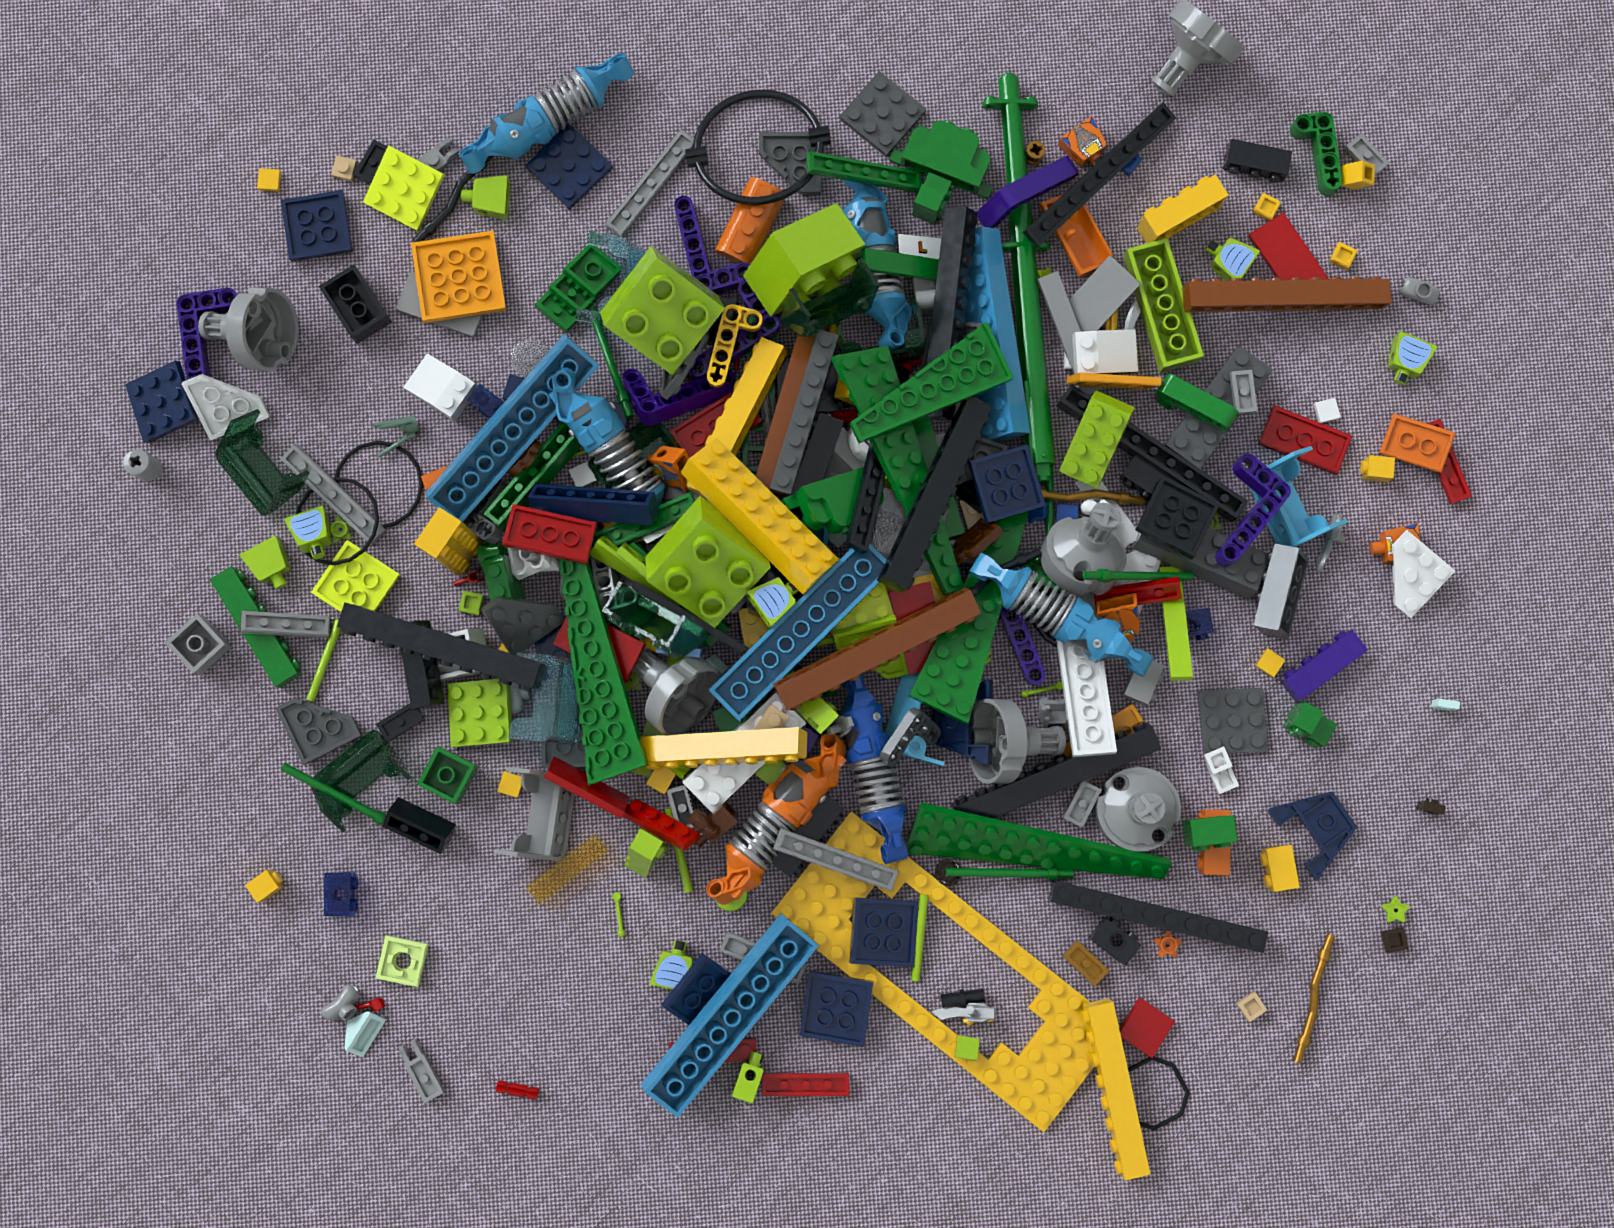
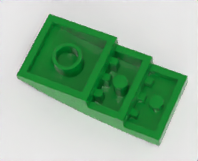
(578, 286)

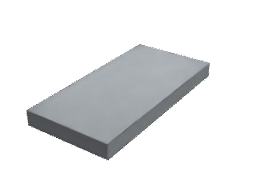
(1102, 295)
(410, 305)

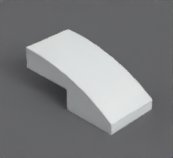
(1220, 770)

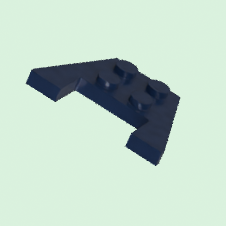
(958, 736)
(1325, 822)

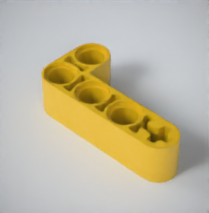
(728, 346)

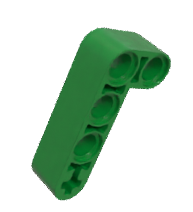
(1321, 153)
(1195, 401)

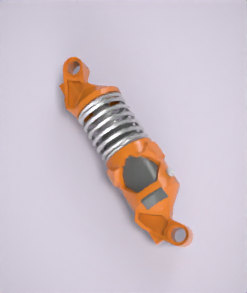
(785, 806)

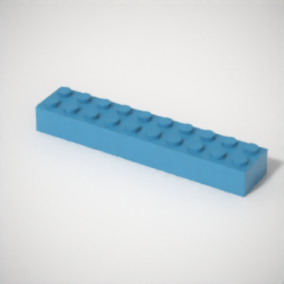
(991, 303)
(508, 431)
(798, 632)
(729, 1015)

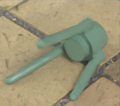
(407, 425)

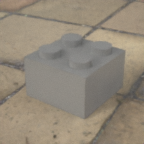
(198, 644)

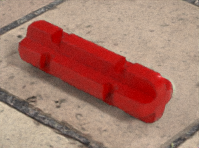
(846, 416)
(517, 1090)

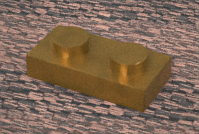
(1085, 963)

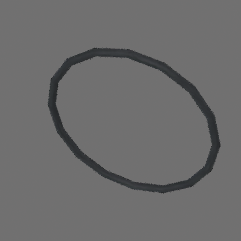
(412, 460)
(374, 528)

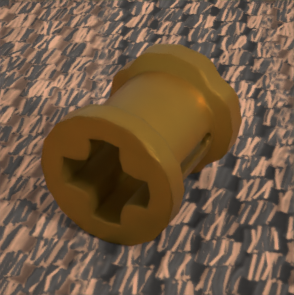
(1037, 147)

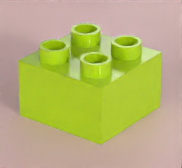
(805, 257)
(661, 310)
(705, 563)

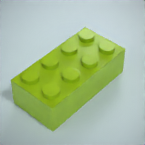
(1096, 439)

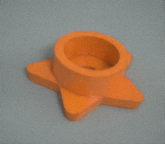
(1163, 949)

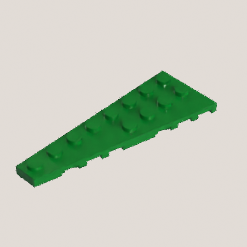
(956, 375)

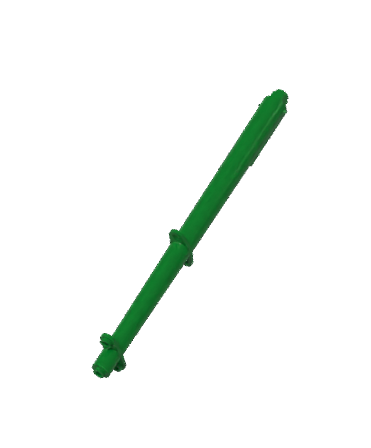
(1025, 280)

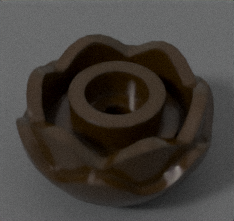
(940, 872)

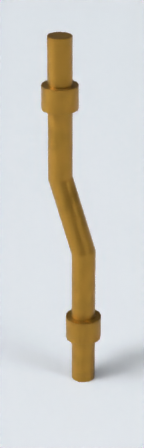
(1121, 497)
(1304, 1039)

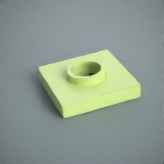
(388, 967)

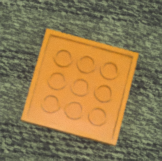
(458, 276)

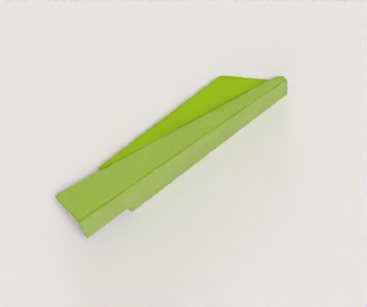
(625, 561)

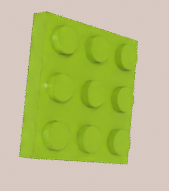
(479, 713)

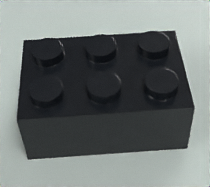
(355, 304)

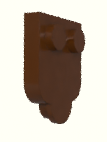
(525, 459)
(976, 540)

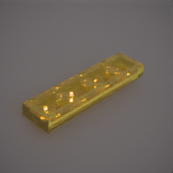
(567, 869)

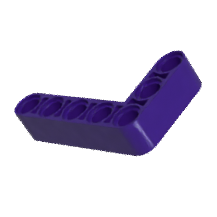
(1025, 190)
(700, 254)
(192, 336)
(746, 345)
(692, 396)
(1257, 513)
(1018, 647)

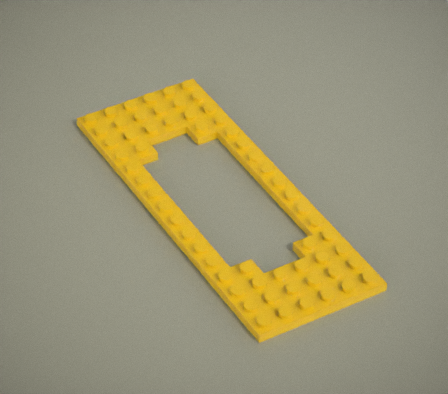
(1054, 1058)

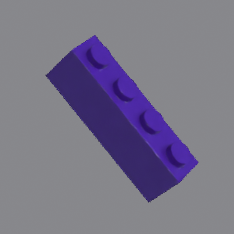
(1323, 665)

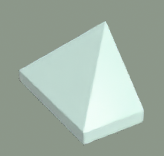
(361, 1032)

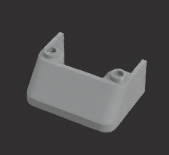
(547, 820)

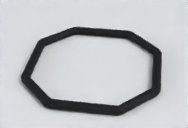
(1181, 1082)

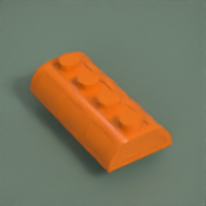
(749, 224)
(1081, 240)

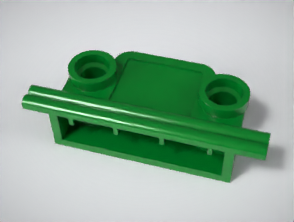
(949, 154)
(828, 502)
(498, 572)

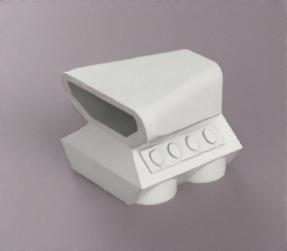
(527, 563)

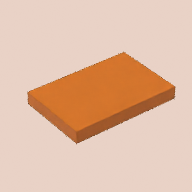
(1417, 443)

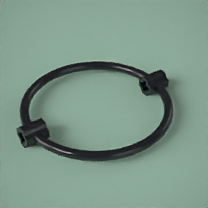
(698, 157)

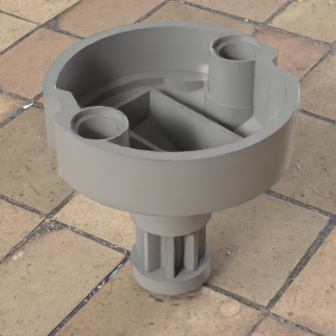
(1198, 42)
(258, 328)
(1084, 546)
(677, 692)
(1003, 726)
(1137, 809)

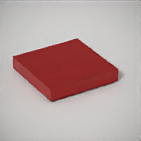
(1145, 1027)

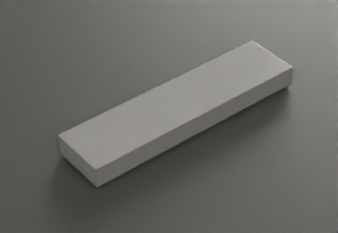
(285, 624)
(739, 947)

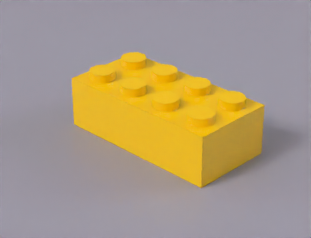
(1182, 211)

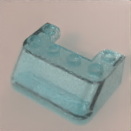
(554, 707)

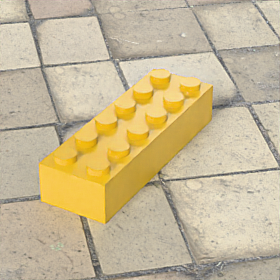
(449, 542)

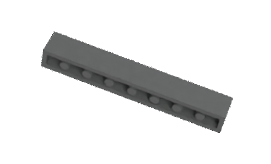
(804, 414)

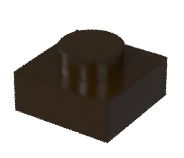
(1431, 806)
(1394, 940)

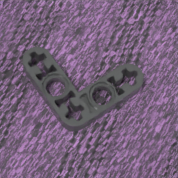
(482, 526)
(913, 723)

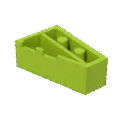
(818, 713)
(644, 852)

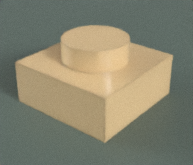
(344, 168)
(1251, 1006)

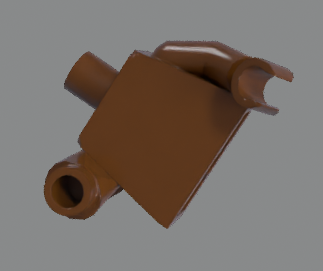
(714, 824)

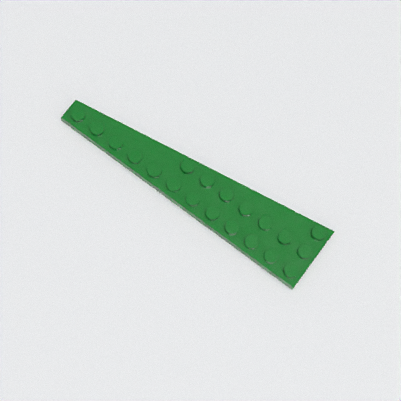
(869, 379)
(959, 657)
(605, 709)
(976, 837)

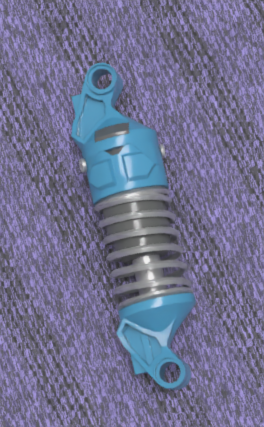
(602, 436)

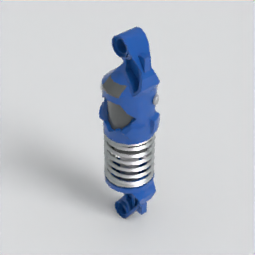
(863, 754)

